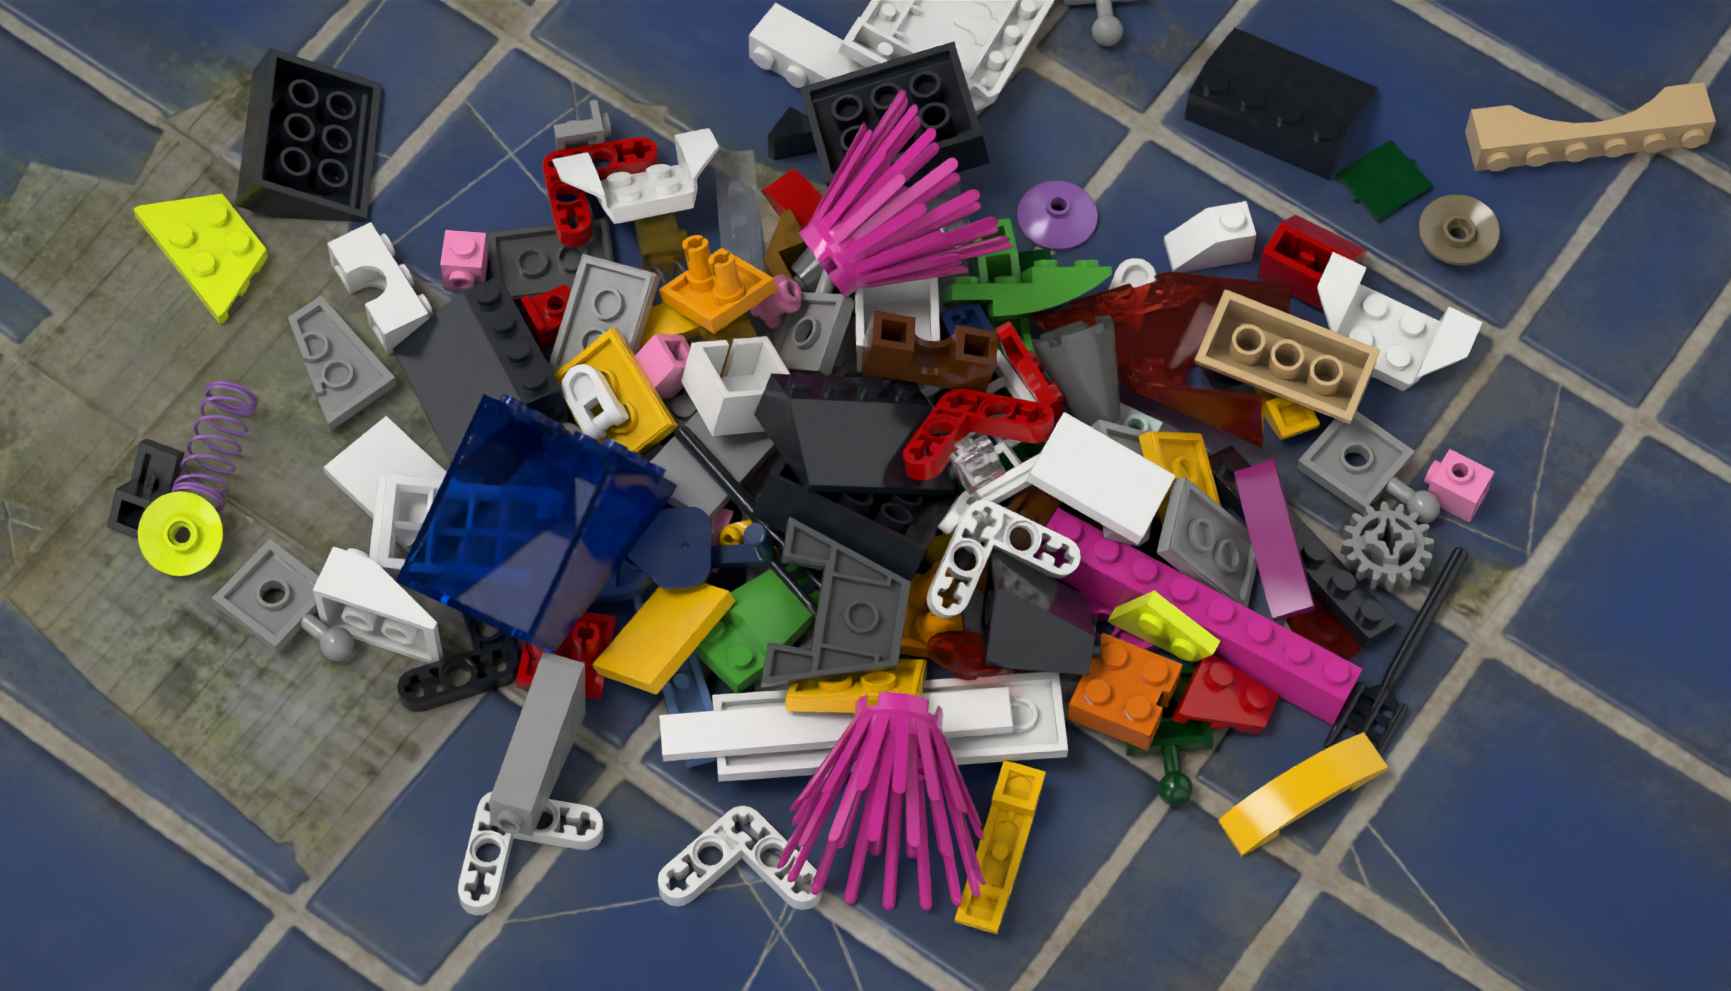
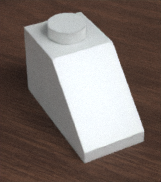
(1212, 239)

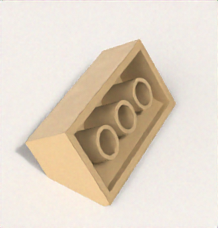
(1287, 356)

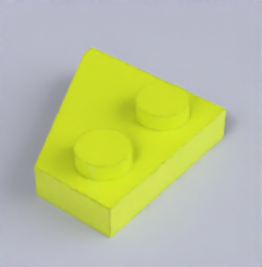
(1164, 626)

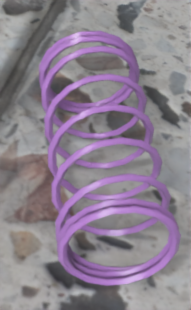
(244, 411)

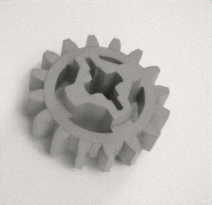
(1372, 555)

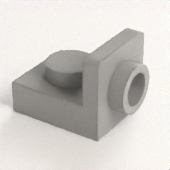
(584, 132)

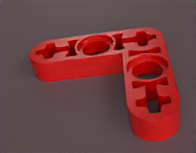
(625, 148)
(969, 411)

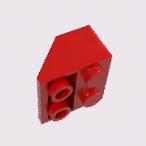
(1300, 255)

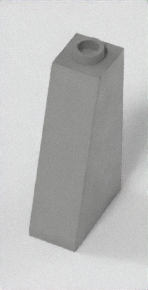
(539, 744)

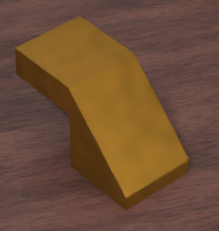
(784, 246)

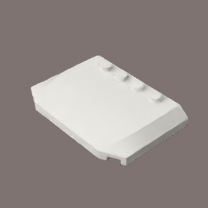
(985, 32)

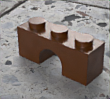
(954, 363)

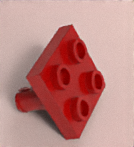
(583, 644)

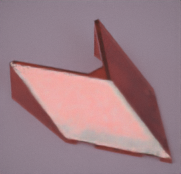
(1161, 334)

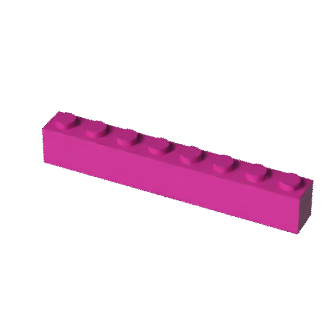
(1248, 641)

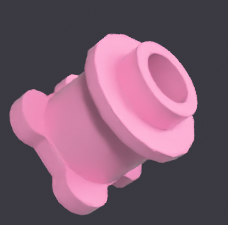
(785, 300)

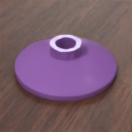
(1053, 228)

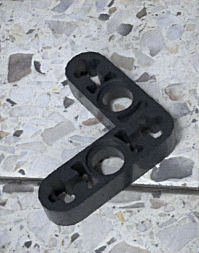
(485, 652)

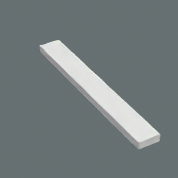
(778, 730)

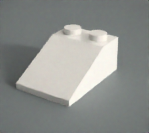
(374, 607)

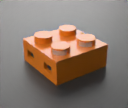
(1125, 692)

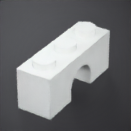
(367, 261)

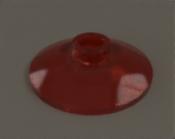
(1324, 631)
(961, 654)

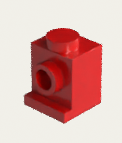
(545, 313)

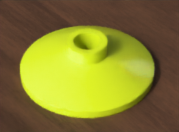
(159, 529)

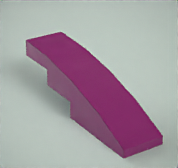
(1274, 541)

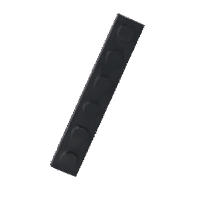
(1326, 575)

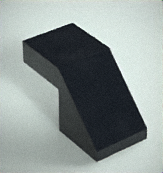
(791, 136)
(151, 478)

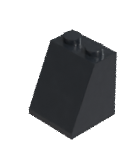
(1035, 621)

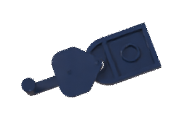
(680, 555)

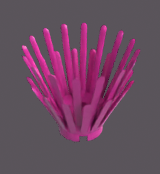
(878, 230)
(893, 754)

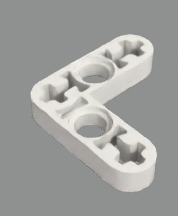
(995, 538)
(569, 839)
(734, 848)

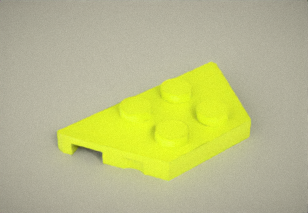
(206, 246)

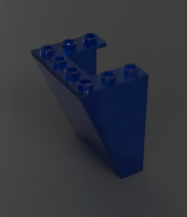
(531, 522)

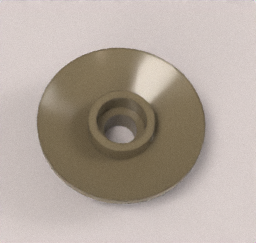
(1463, 217)

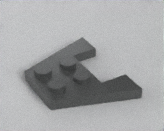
(856, 614)

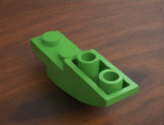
(1041, 289)

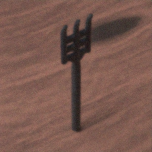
(747, 505)
(1382, 694)

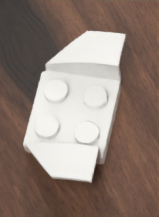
(646, 193)
(1407, 339)

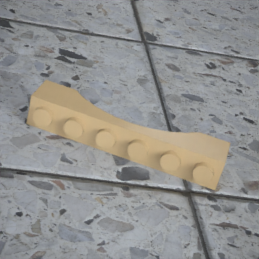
(1512, 138)

